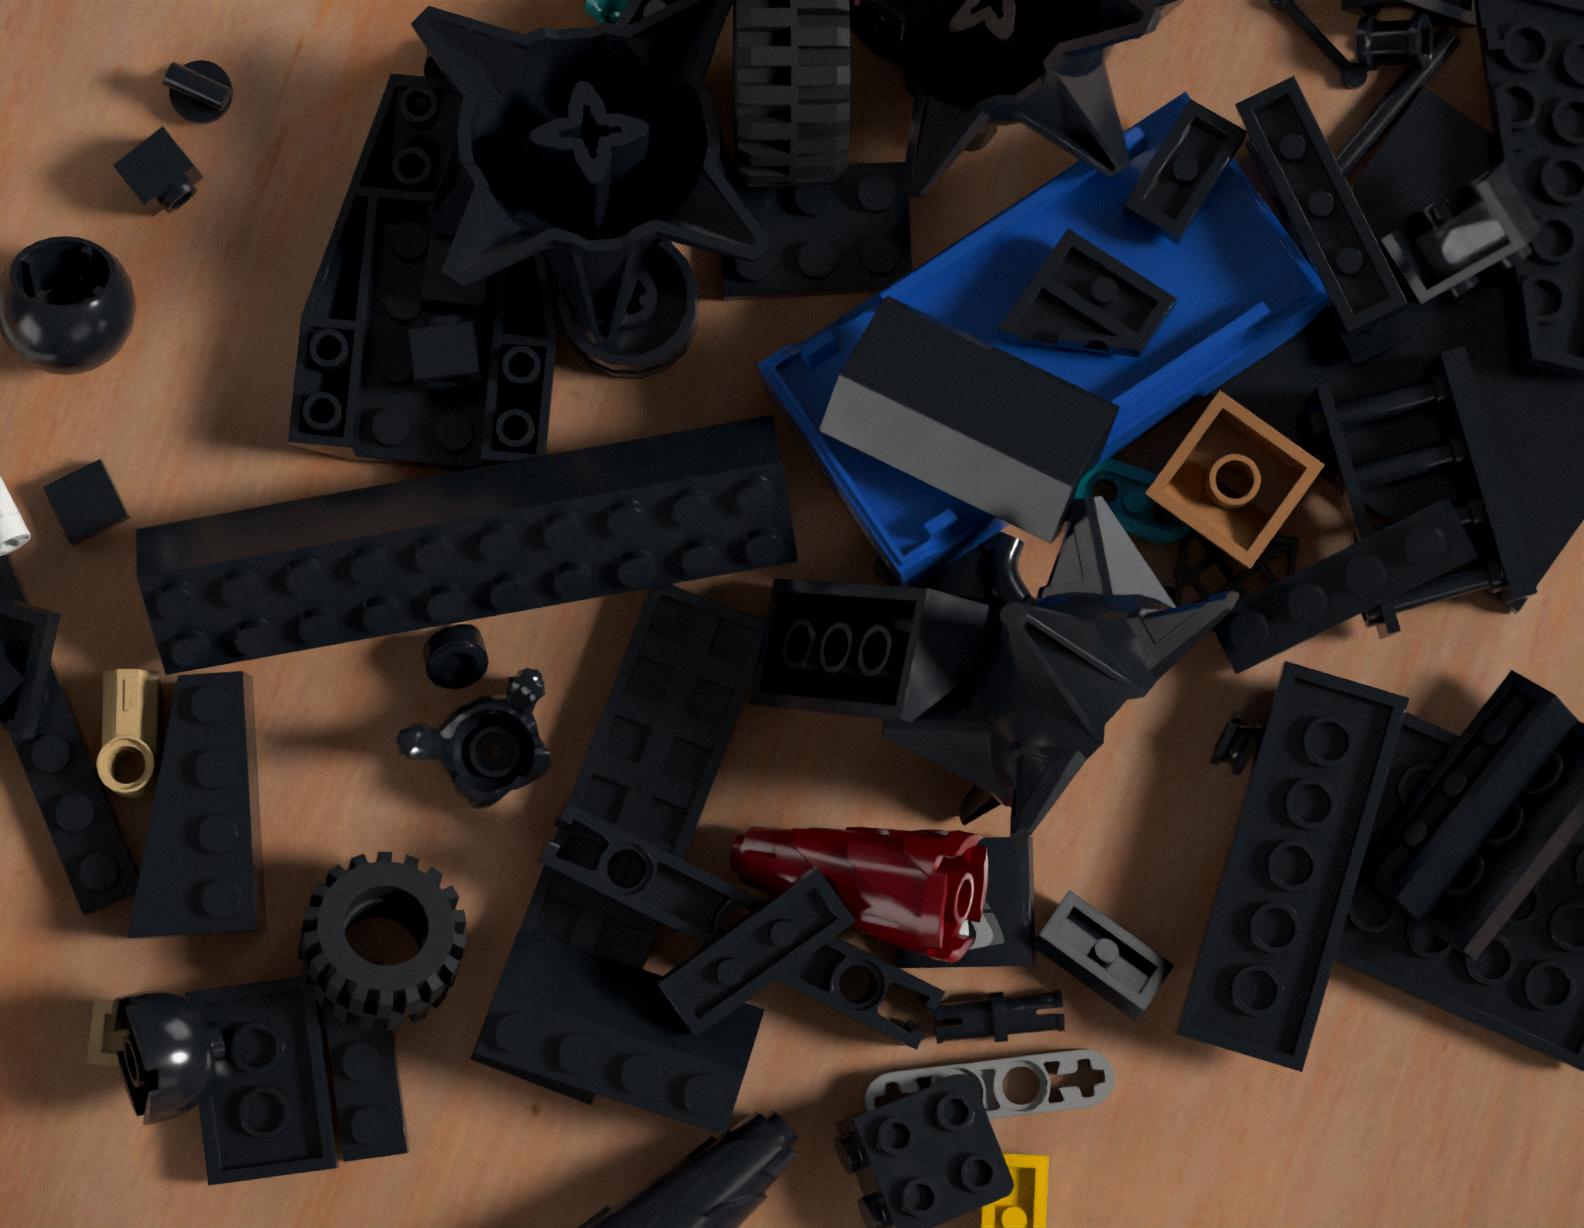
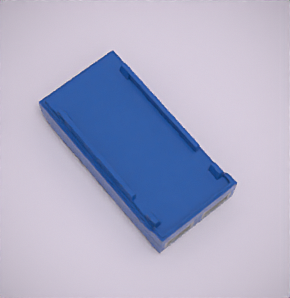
(1237, 297)

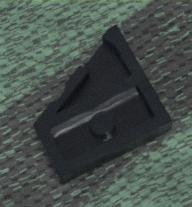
(1087, 303)

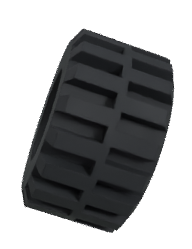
(393, 893)

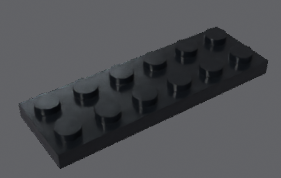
(1292, 866)

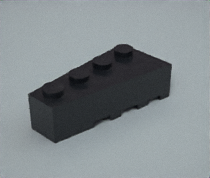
(205, 823)

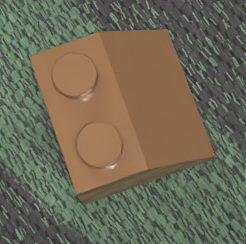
(1234, 480)

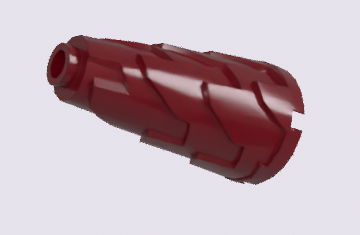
(893, 882)

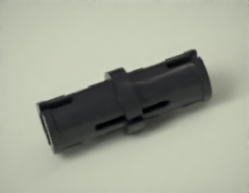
(999, 1016)

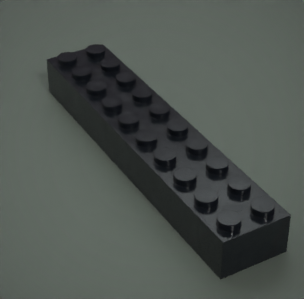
(466, 545)

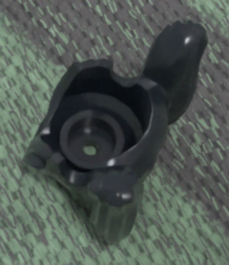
(473, 729)

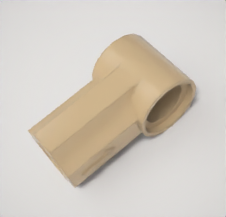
(131, 726)

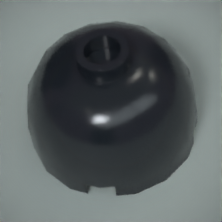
(165, 1053)

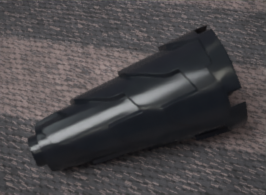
(711, 1185)

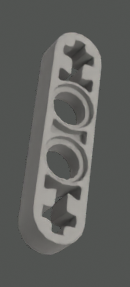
(989, 1077)

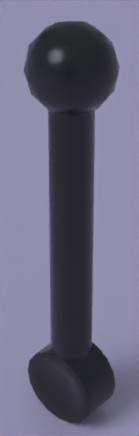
(1351, 75)

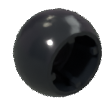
(66, 305)

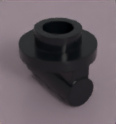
(199, 91)

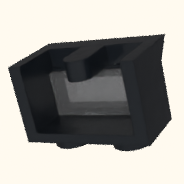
(1463, 234)

